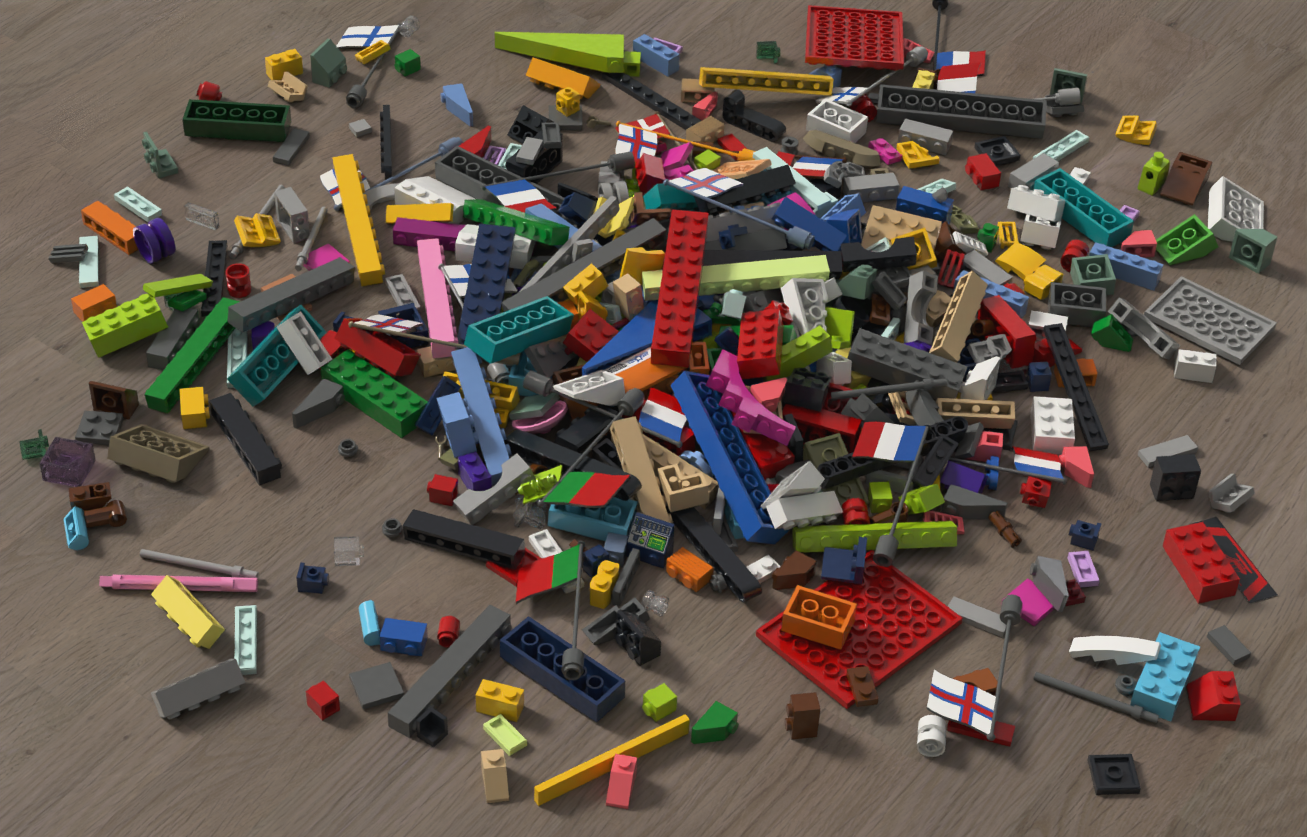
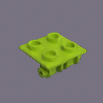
(540, 485)

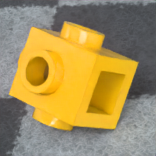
(568, 101)

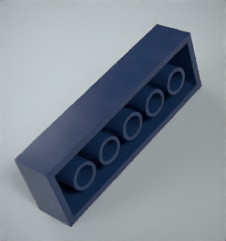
(540, 656)

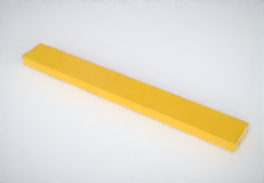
(603, 763)

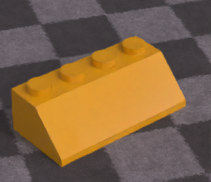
(561, 78)

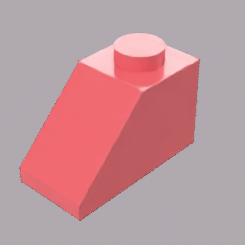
(1140, 243)
(769, 393)
(1077, 465)
(621, 781)

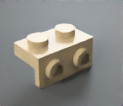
(289, 87)

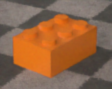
(819, 617)

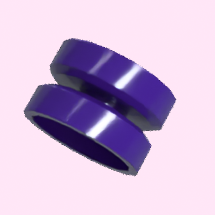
(154, 240)

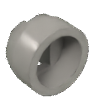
(940, 195)

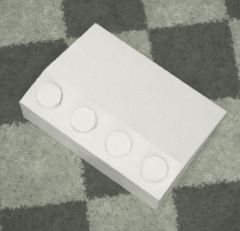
(430, 191)
(1233, 209)
(466, 243)

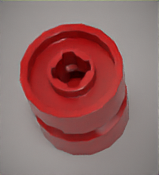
(864, 106)
(1074, 249)
(238, 280)
(855, 512)

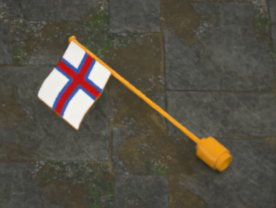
(645, 141)

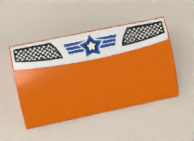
(640, 373)

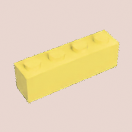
(187, 612)

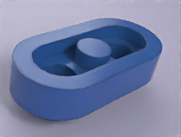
(993, 474)

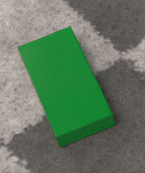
(187, 300)

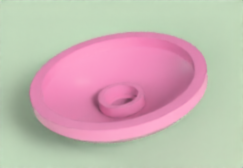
(543, 423)

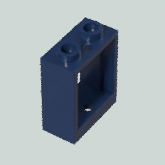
(410, 313)

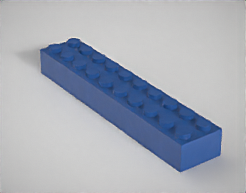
(727, 456)

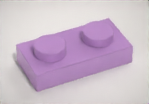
(1083, 569)

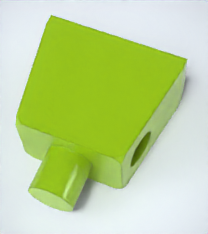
(1157, 169)

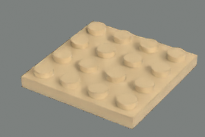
(893, 223)

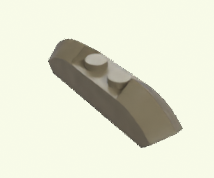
(839, 148)

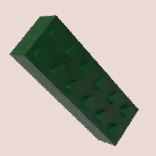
(237, 120)

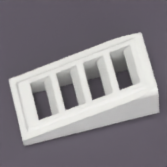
(969, 244)

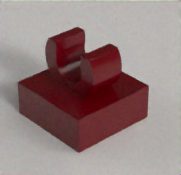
(1075, 593)

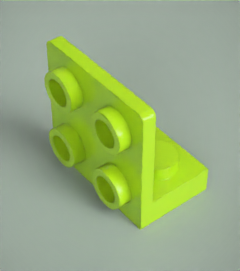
(839, 326)

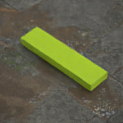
(177, 285)

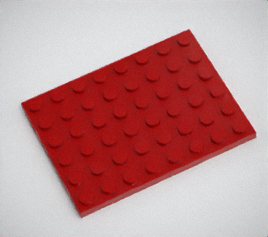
(854, 37)
(890, 629)

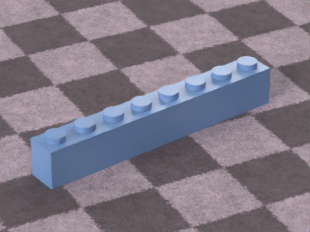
(482, 408)

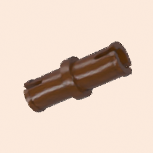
(1005, 529)

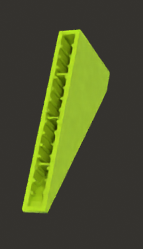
(589, 51)

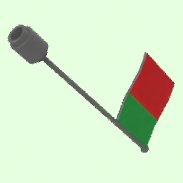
(593, 488)
(549, 575)

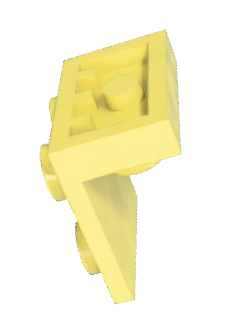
(619, 221)

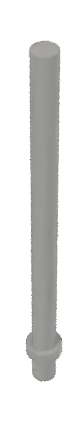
(238, 247)

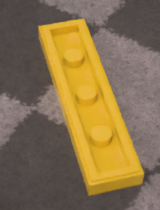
(430, 212)

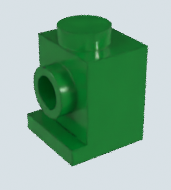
(988, 236)

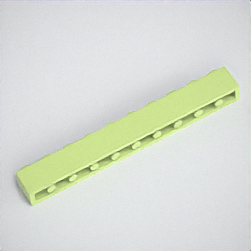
(746, 275)

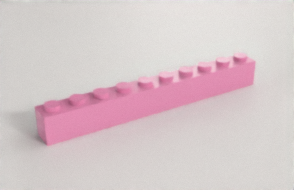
(437, 297)

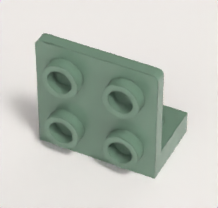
(159, 160)

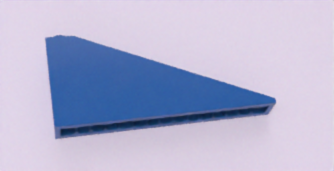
(637, 337)

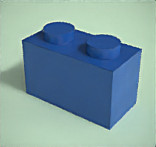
(403, 637)

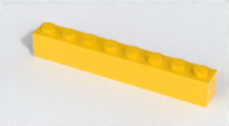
(766, 81)

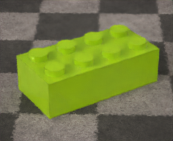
(124, 324)

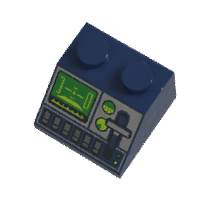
(652, 538)

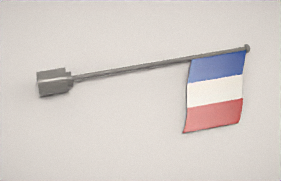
(964, 79)

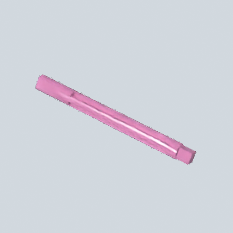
(192, 583)

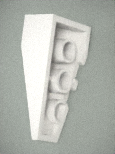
(806, 302)

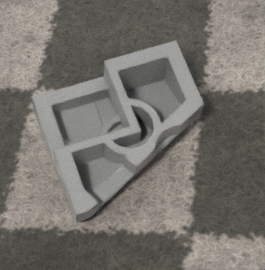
(988, 349)

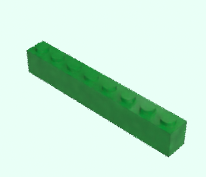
(526, 224)
(191, 358)

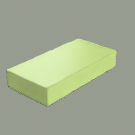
(505, 734)

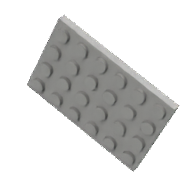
(1210, 320)

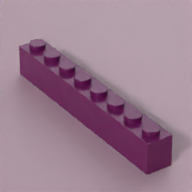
(408, 231)

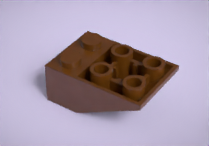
(1186, 178)
(574, 408)

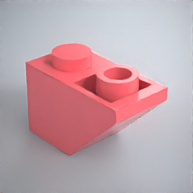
(989, 445)

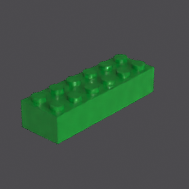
(375, 392)

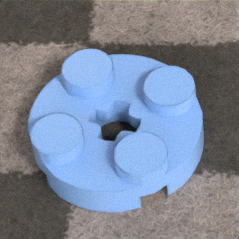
(697, 460)

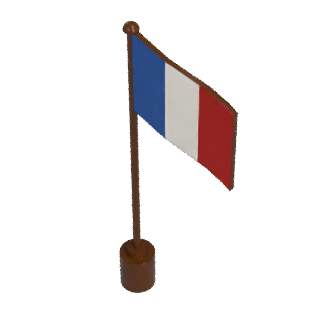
(806, 165)

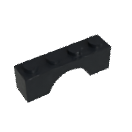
(898, 255)

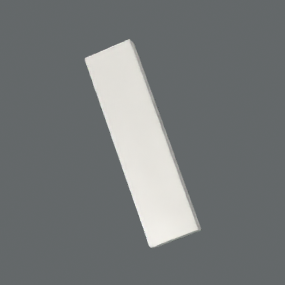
(547, 546)

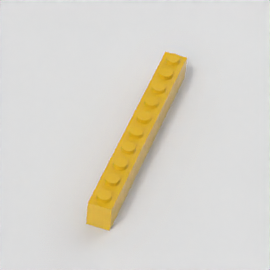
(357, 220)

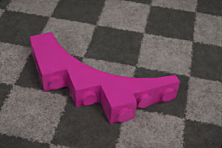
(737, 398)

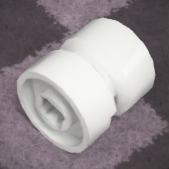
(931, 736)

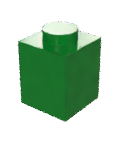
(407, 62)

